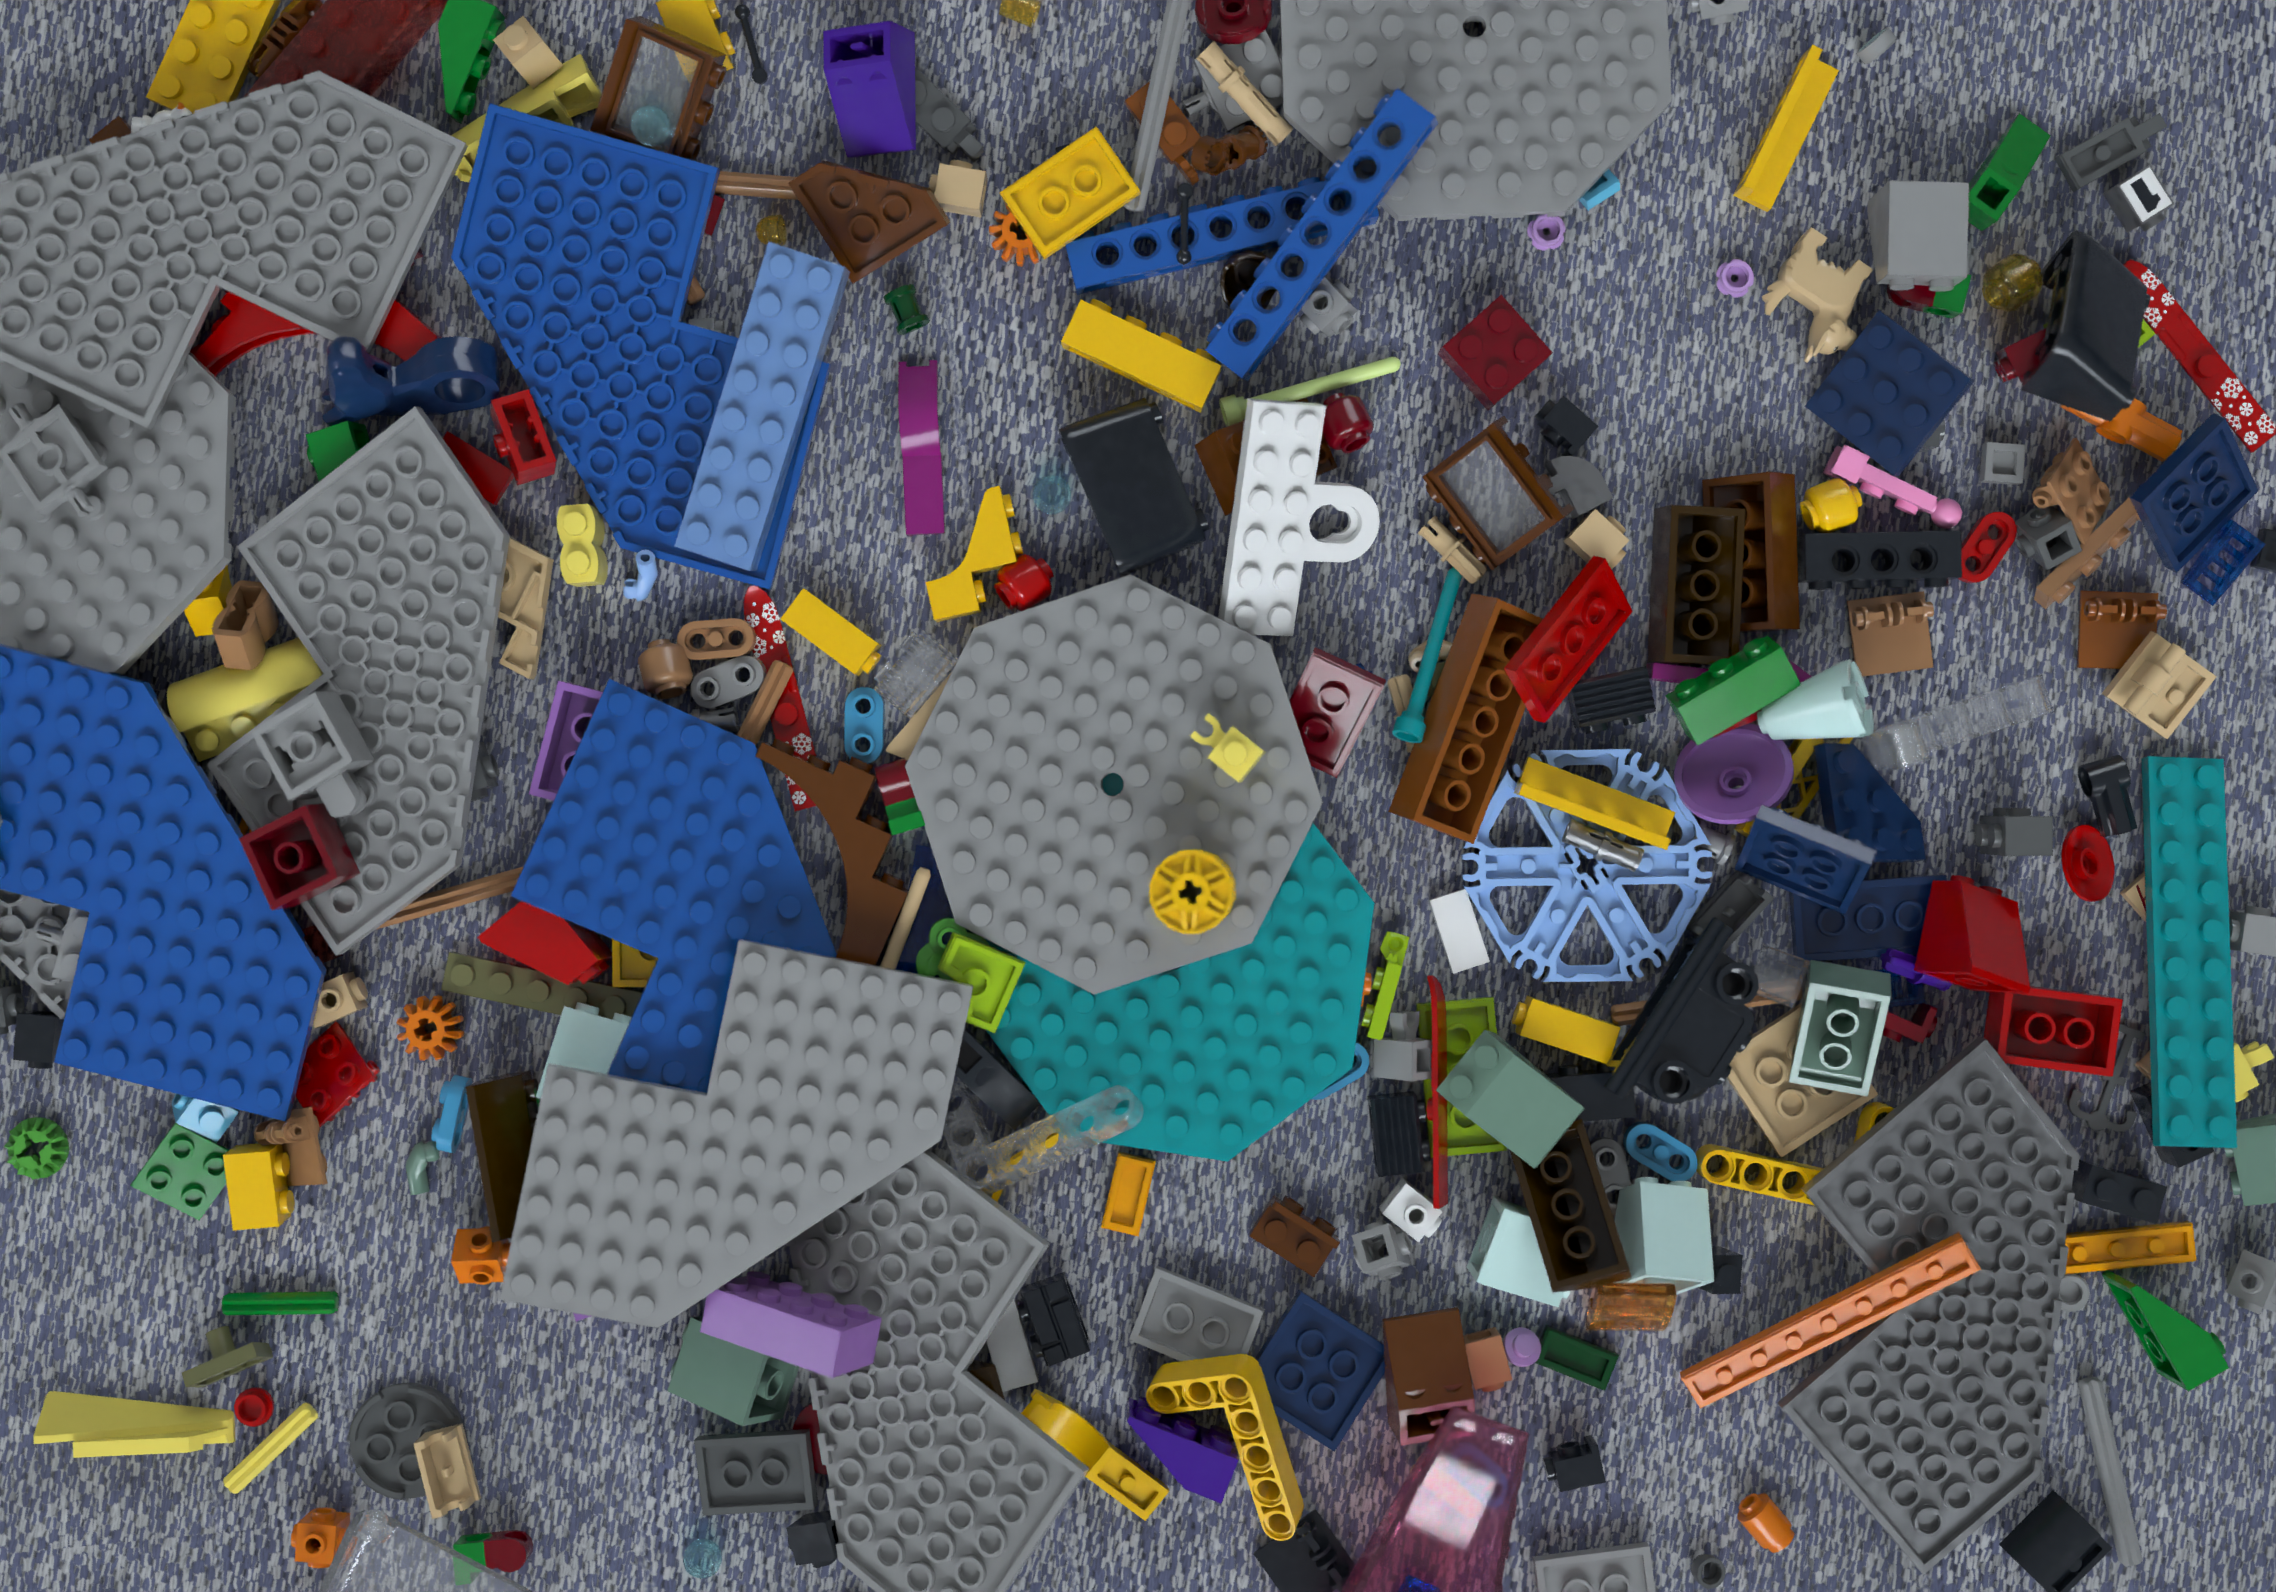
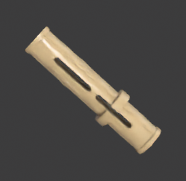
(1244, 93)

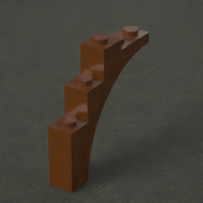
(841, 797)

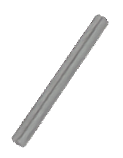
(1157, 100)

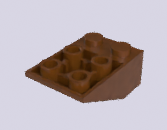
(1221, 458)
(1425, 1372)

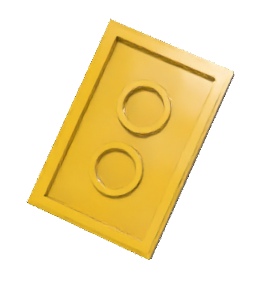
(1070, 193)

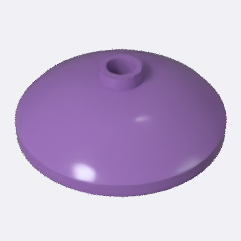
(1735, 758)

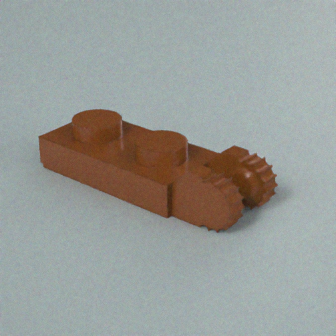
(1177, 133)

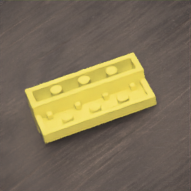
(229, 702)

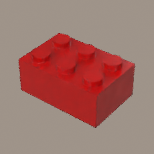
(2055, 1029)

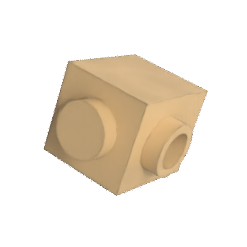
(527, 52)
(960, 188)
(1598, 537)
(340, 998)

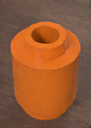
(1765, 1522)

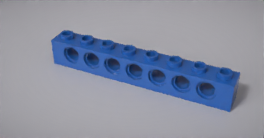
(1391, 111)
(1091, 275)

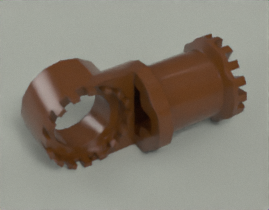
(1228, 151)

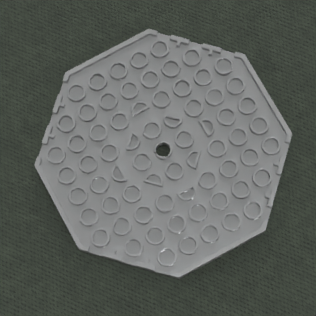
(1519, 111)
(157, 534)
(1020, 762)

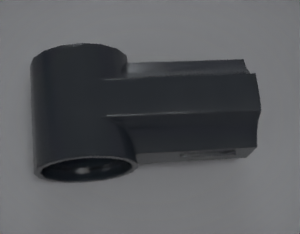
(2107, 786)

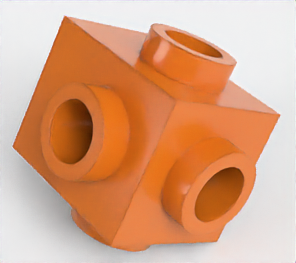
(478, 1258)
(321, 1525)

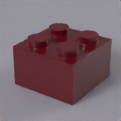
(1494, 352)
(299, 856)

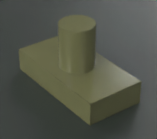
(226, 1359)

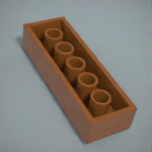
(1467, 723)

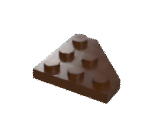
(866, 215)

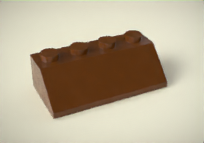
(1770, 546)

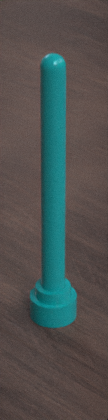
(1410, 724)

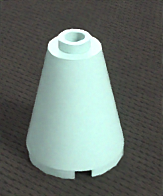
(1821, 707)

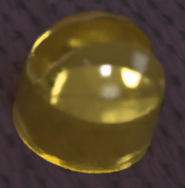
(772, 229)

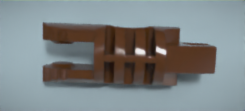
(281, 33)

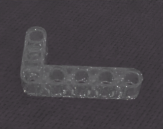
(1914, 737)
(1033, 1137)

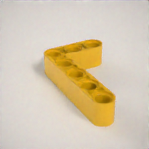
(1772, 1169)
(1266, 1469)

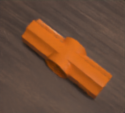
(2138, 429)

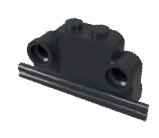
(1688, 1023)

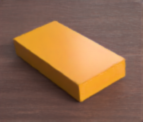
(1128, 1193)

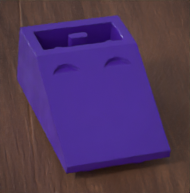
(872, 87)
(1193, 1454)

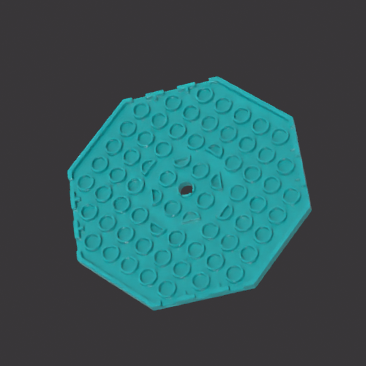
(1219, 1041)

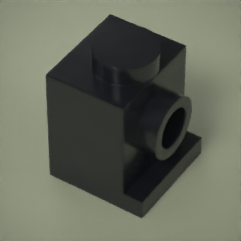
(1565, 425)
(1727, 1272)
(1575, 1465)

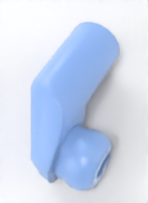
(647, 574)

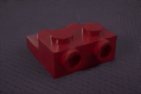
(2018, 357)

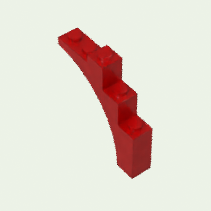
(253, 326)

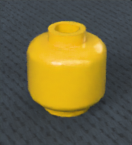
(1830, 505)

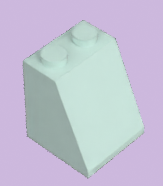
(585, 1040)
(1665, 1233)
(1509, 1255)

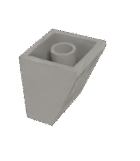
(1920, 234)

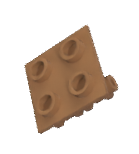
(2075, 488)
(1891, 633)
(301, 1144)

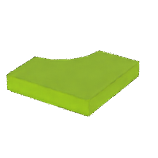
(990, 973)

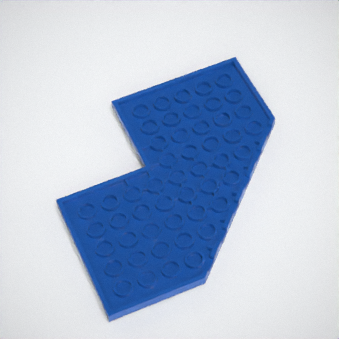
(586, 276)
(677, 853)
(180, 957)

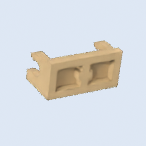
(446, 1470)

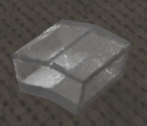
(1780, 975)

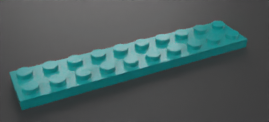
(2188, 953)

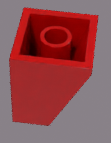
(1973, 938)
(549, 944)

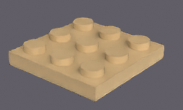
(1785, 1110)

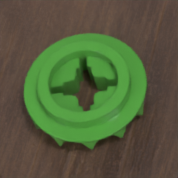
(52, 1156)

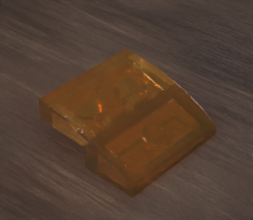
(1631, 1307)

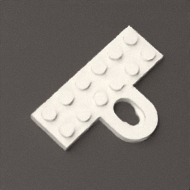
(1273, 515)

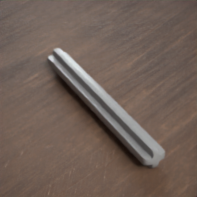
(2110, 1471)

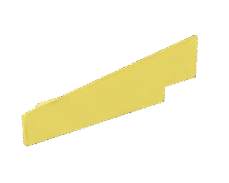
(559, 97)
(129, 1426)

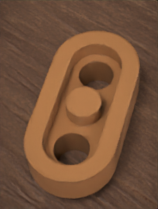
(717, 638)

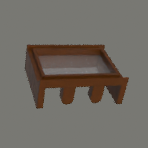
(662, 71)
(1494, 495)

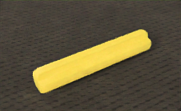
(270, 1448)

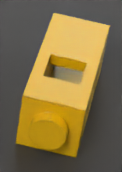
(832, 633)
(1565, 1029)

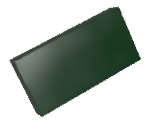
(1576, 1357)

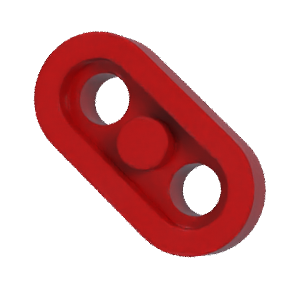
(1983, 549)

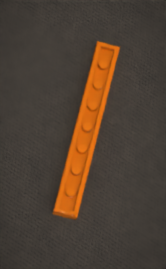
(1830, 1320)

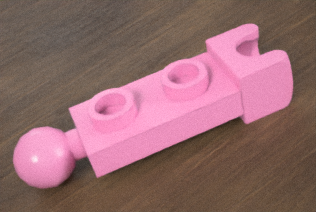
(1853, 468)

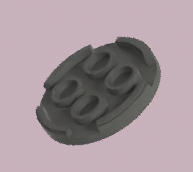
(385, 1435)

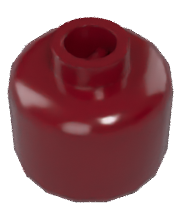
(1346, 423)

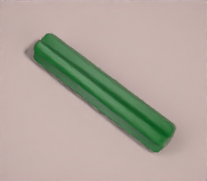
(280, 1303)

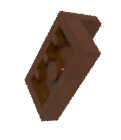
(1295, 1235)

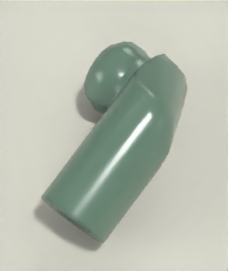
(417, 1164)

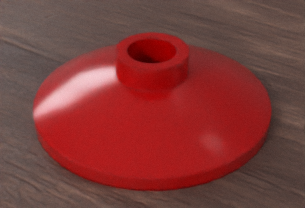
(2087, 863)

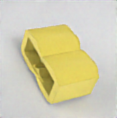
(582, 534)

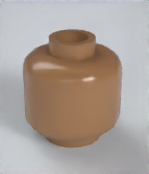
(665, 669)

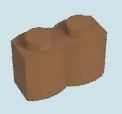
(245, 625)

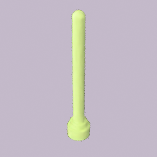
(1234, 408)

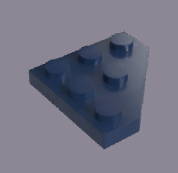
(1864, 806)

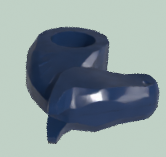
(439, 378)

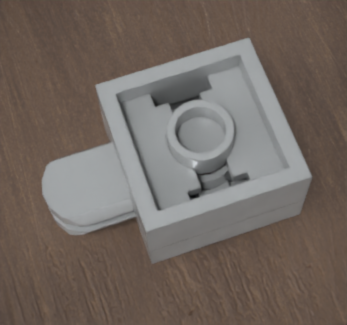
(306, 764)

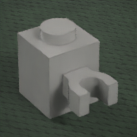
(1403, 1054)

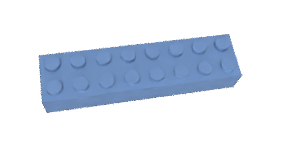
(762, 407)

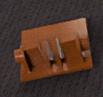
(2114, 626)

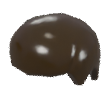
(1238, 275)

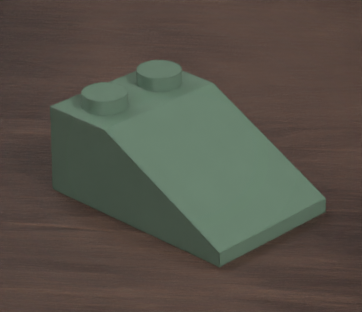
(1840, 1027)
(1510, 1098)

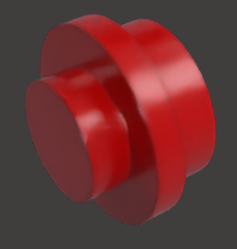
(254, 1407)

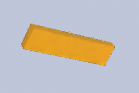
(2130, 1247)

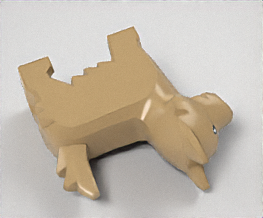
(1821, 289)

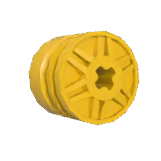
(1212, 904)

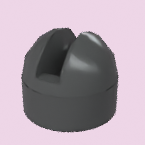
(1713, 1570)

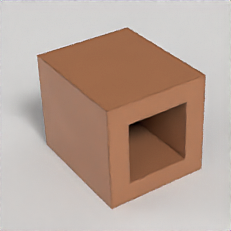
(1487, 1360)

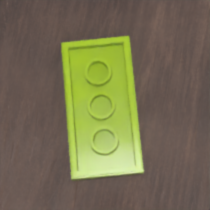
(1465, 1024)

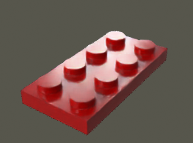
(1568, 639)

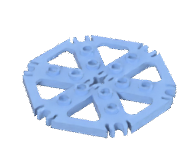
(1567, 896)

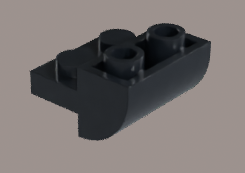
(2055, 1544)

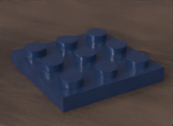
(1889, 393)
(2194, 492)
(1805, 859)
(1320, 1369)

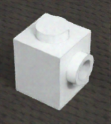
(1411, 1210)

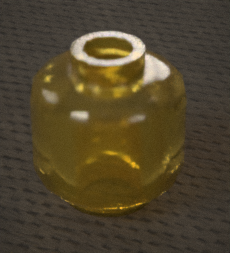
(2012, 282)

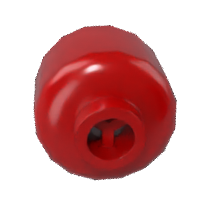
(1024, 582)

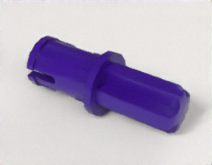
(1903, 965)

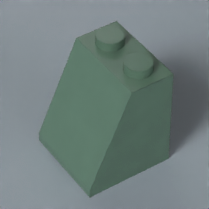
(2255, 1160)
(730, 1378)

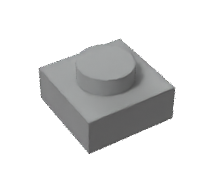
(2002, 463)

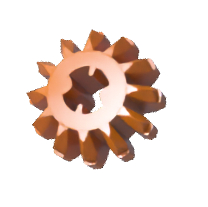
(1008, 239)
(425, 1013)

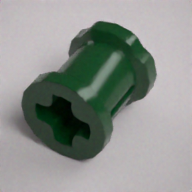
(906, 309)

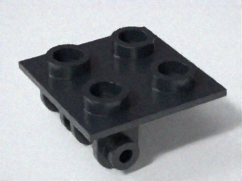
(1308, 1560)

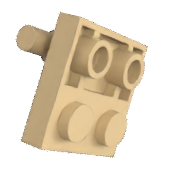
(2159, 684)

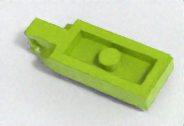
(1386, 982)

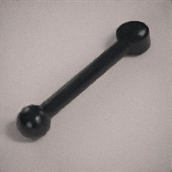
(759, 75)
(1184, 193)

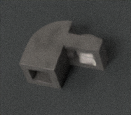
(1578, 484)

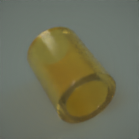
(1021, 11)

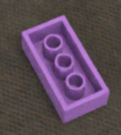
(792, 1324)

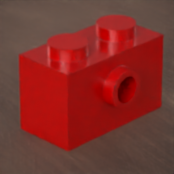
(522, 437)

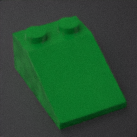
(2172, 1342)

